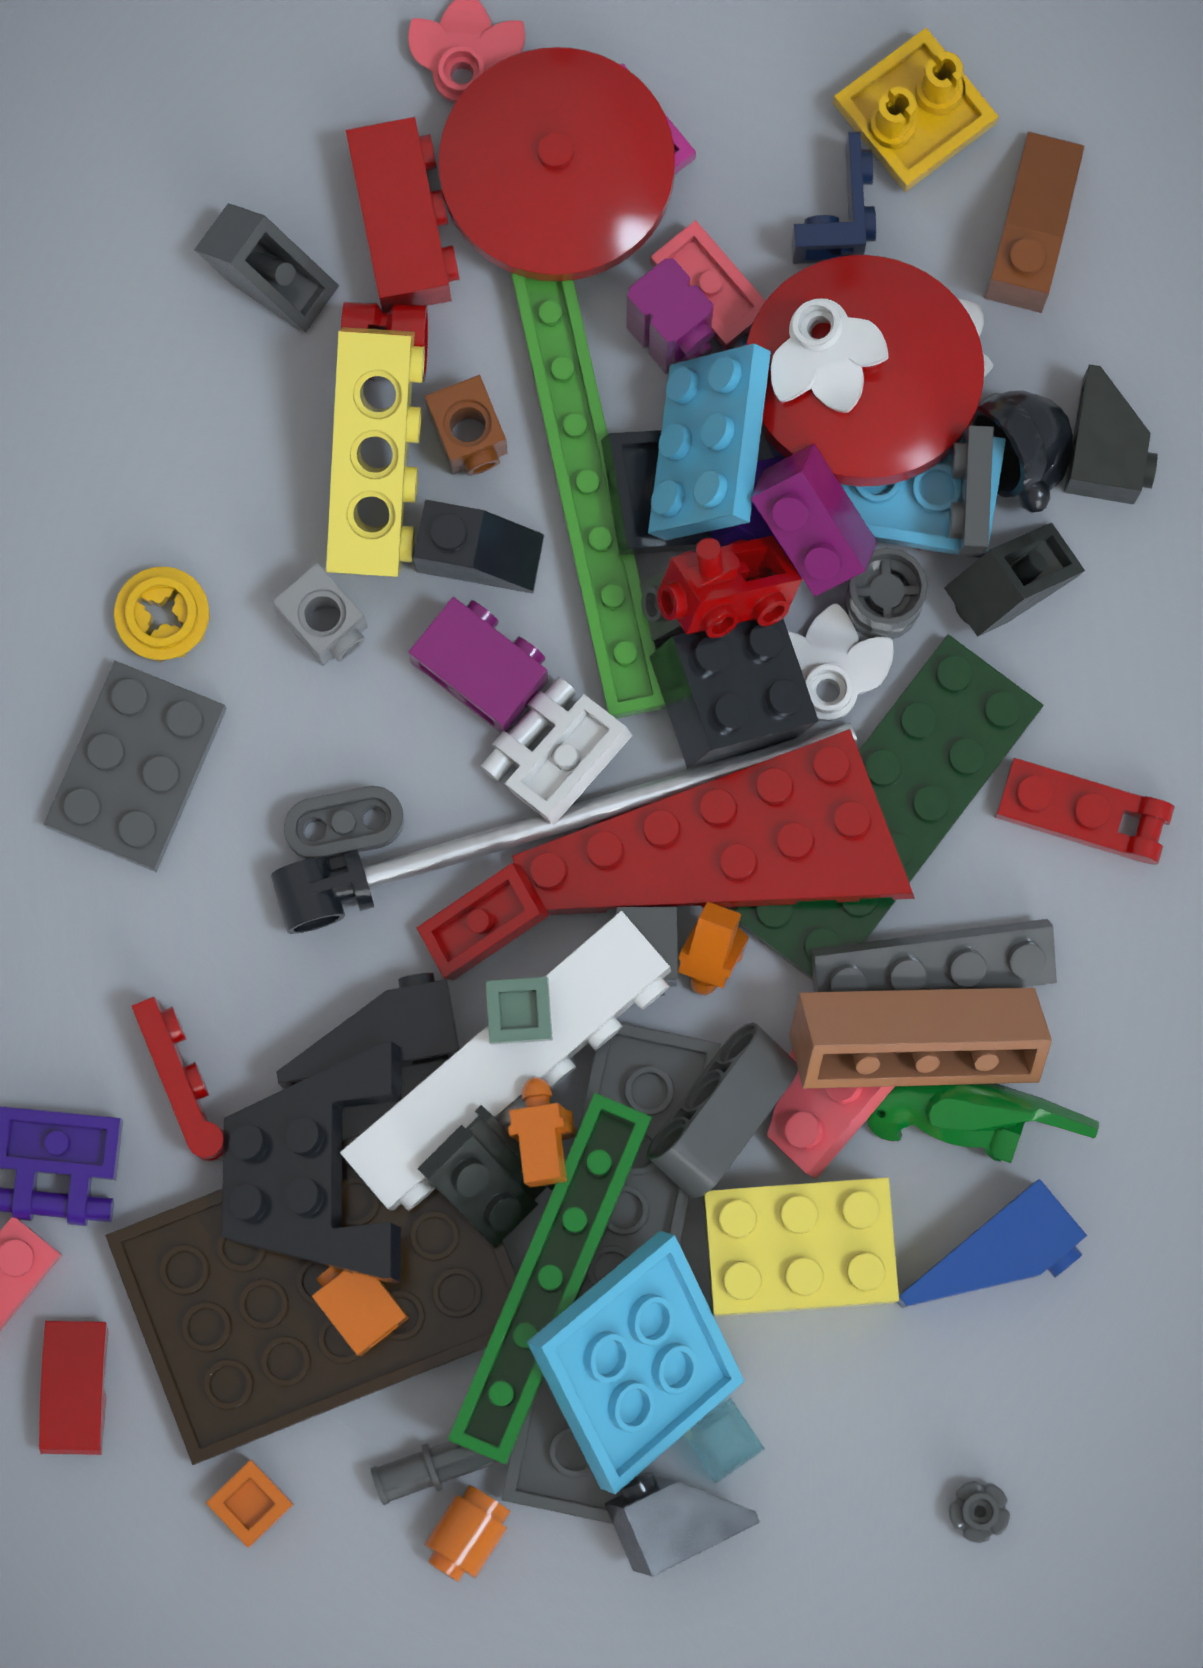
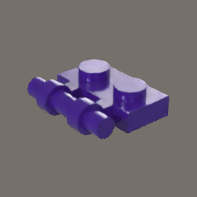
(59, 1146)

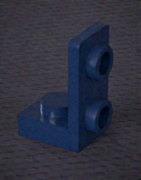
(823, 235)

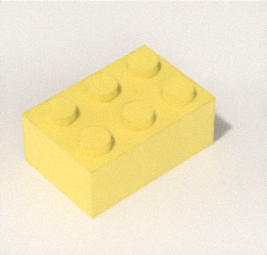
(800, 1247)

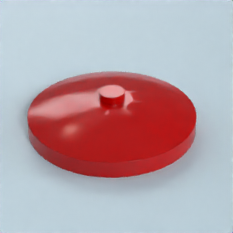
(556, 164)
(909, 403)

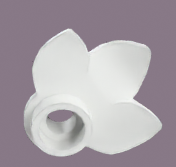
(826, 364)
(837, 657)

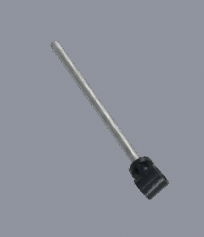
(314, 893)

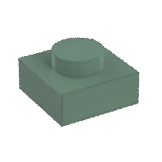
(519, 1010)

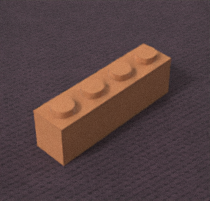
(919, 1037)

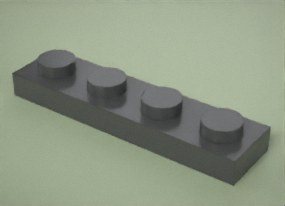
(958, 959)

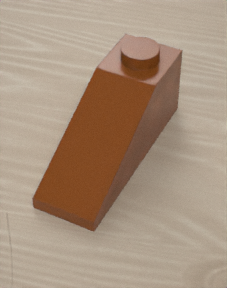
(1035, 222)

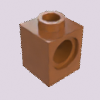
(462, 402)

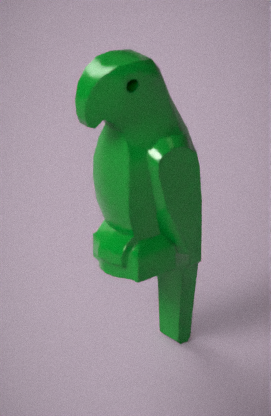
(972, 1116)

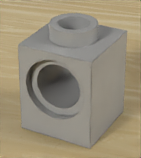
(313, 591)

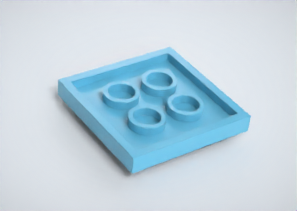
(636, 1361)

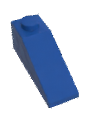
(1010, 1247)

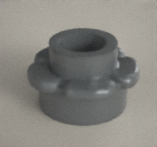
(962, 1511)

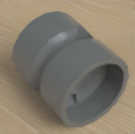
(887, 595)

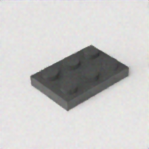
(135, 766)

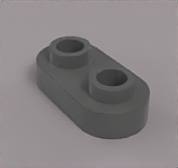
(344, 817)

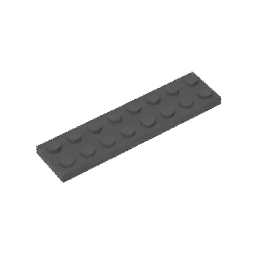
(652, 1075)

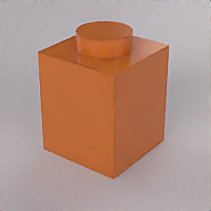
(358, 1308)

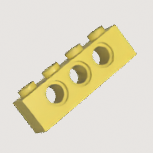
(351, 543)

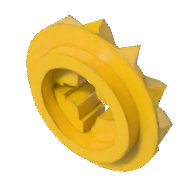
(157, 587)

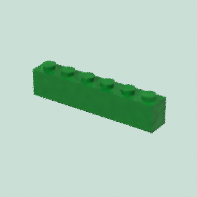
(550, 1276)

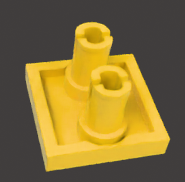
(916, 109)

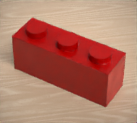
(402, 213)

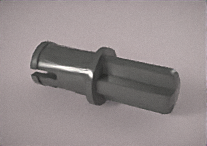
(426, 1470)

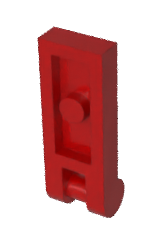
(1083, 811)
(181, 1082)

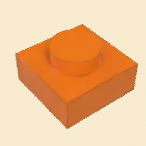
(250, 1503)

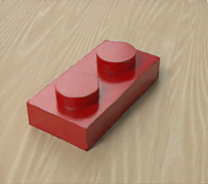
(482, 921)

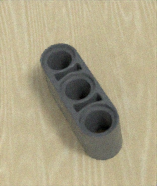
(722, 1110)

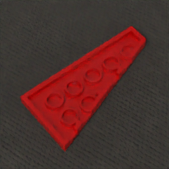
(751, 838)

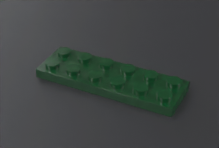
(925, 772)

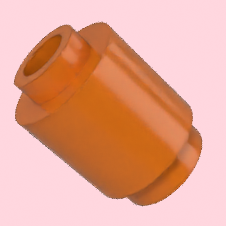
(467, 1534)

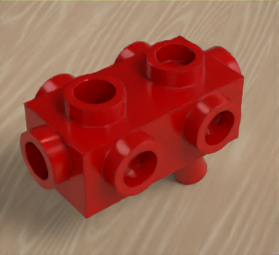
(728, 585)

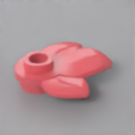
(462, 42)

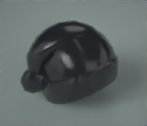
(1035, 444)

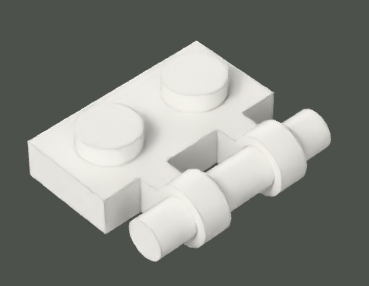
(566, 758)

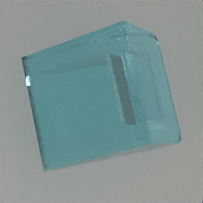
(723, 1440)

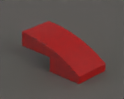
(73, 1387)

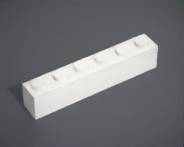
(585, 1001)

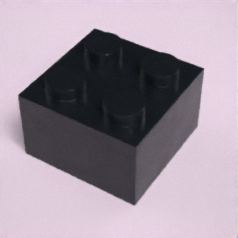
(733, 691)

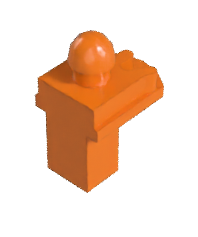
(712, 949)
(540, 1134)

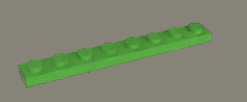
(574, 436)

